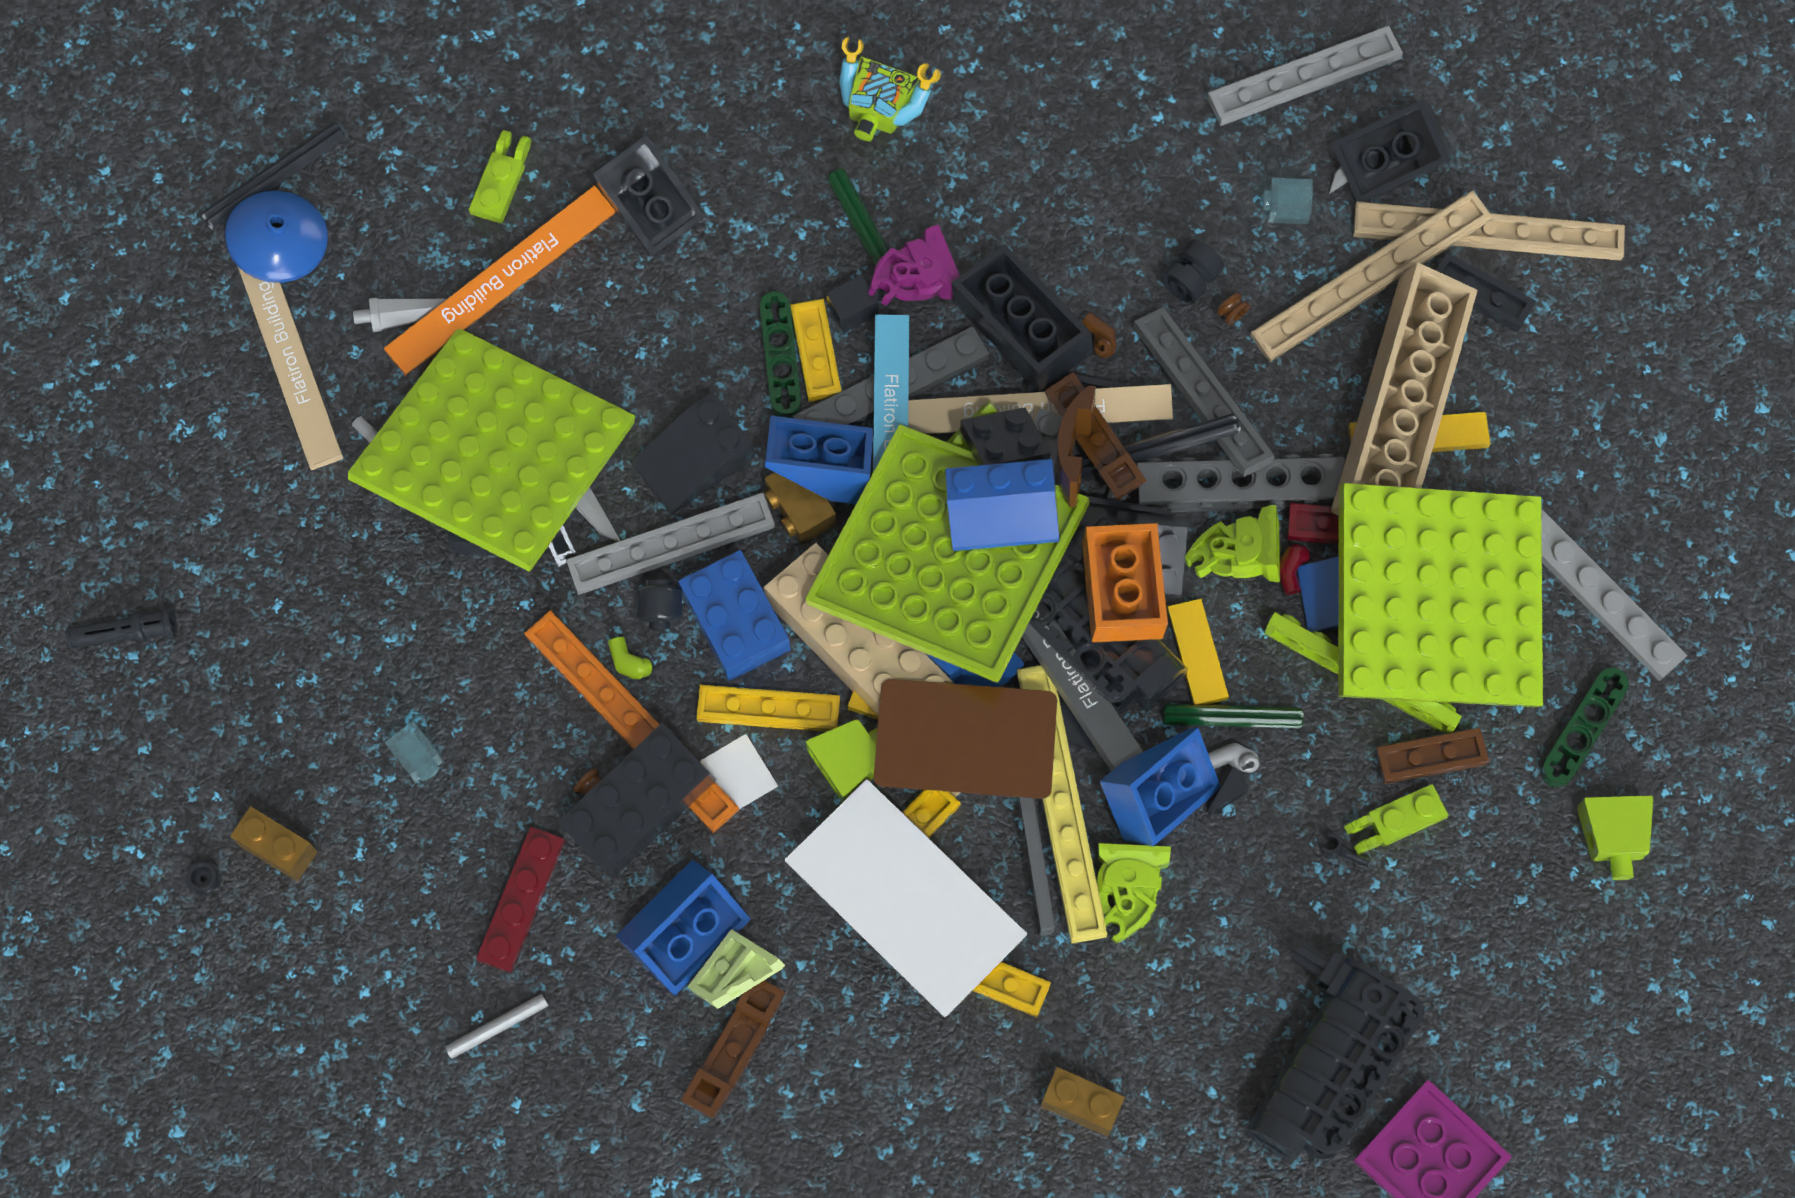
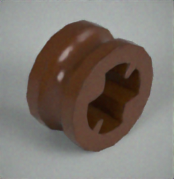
(1233, 309)
(587, 782)

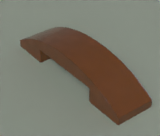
(1076, 420)
(1102, 444)
(733, 1049)

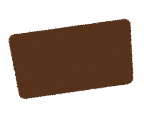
(965, 739)

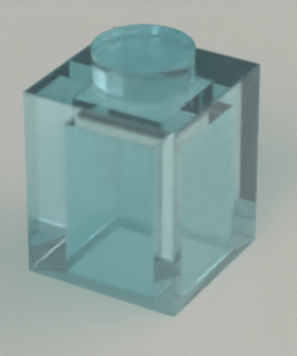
(1288, 200)
(414, 752)

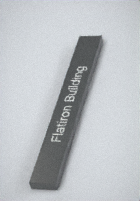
(1092, 712)

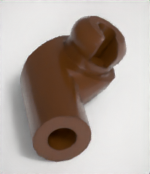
(1103, 335)

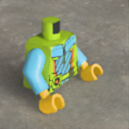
(880, 94)

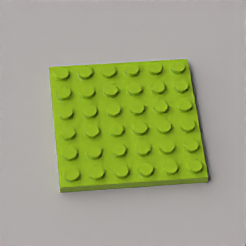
(492, 449)
(903, 579)
(1440, 596)

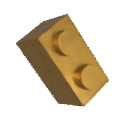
(803, 511)
(274, 844)
(1082, 1101)

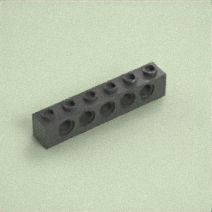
(1229, 497)

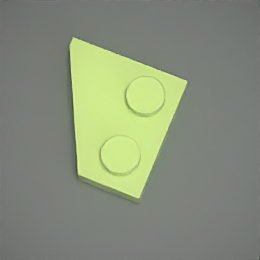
(733, 970)

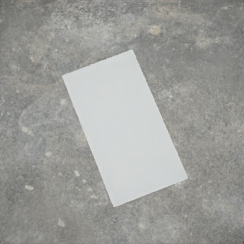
(906, 898)

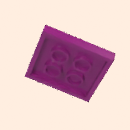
(1432, 1151)

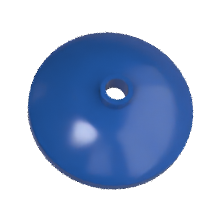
(274, 252)

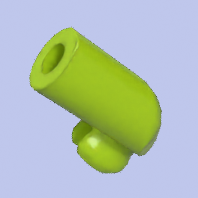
(628, 664)

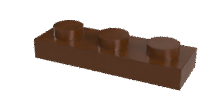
(1432, 756)

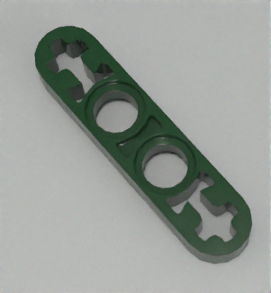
(780, 355)
(1587, 729)

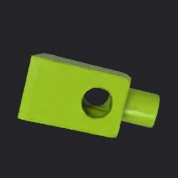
(845, 756)
(1617, 830)

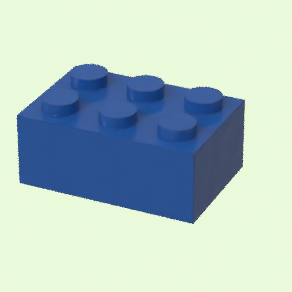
(734, 615)

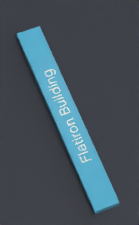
(890, 379)

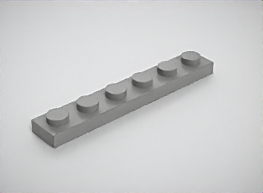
(1304, 75)
(670, 543)
(1608, 601)

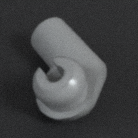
(1235, 755)

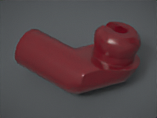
(1289, 564)

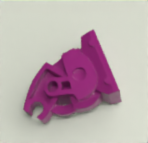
(916, 270)

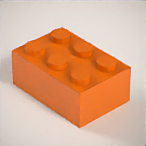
(1124, 582)

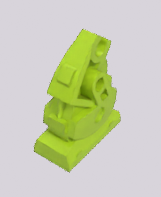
(1241, 548)
(1133, 881)

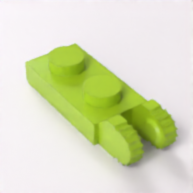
(500, 179)
(1399, 818)

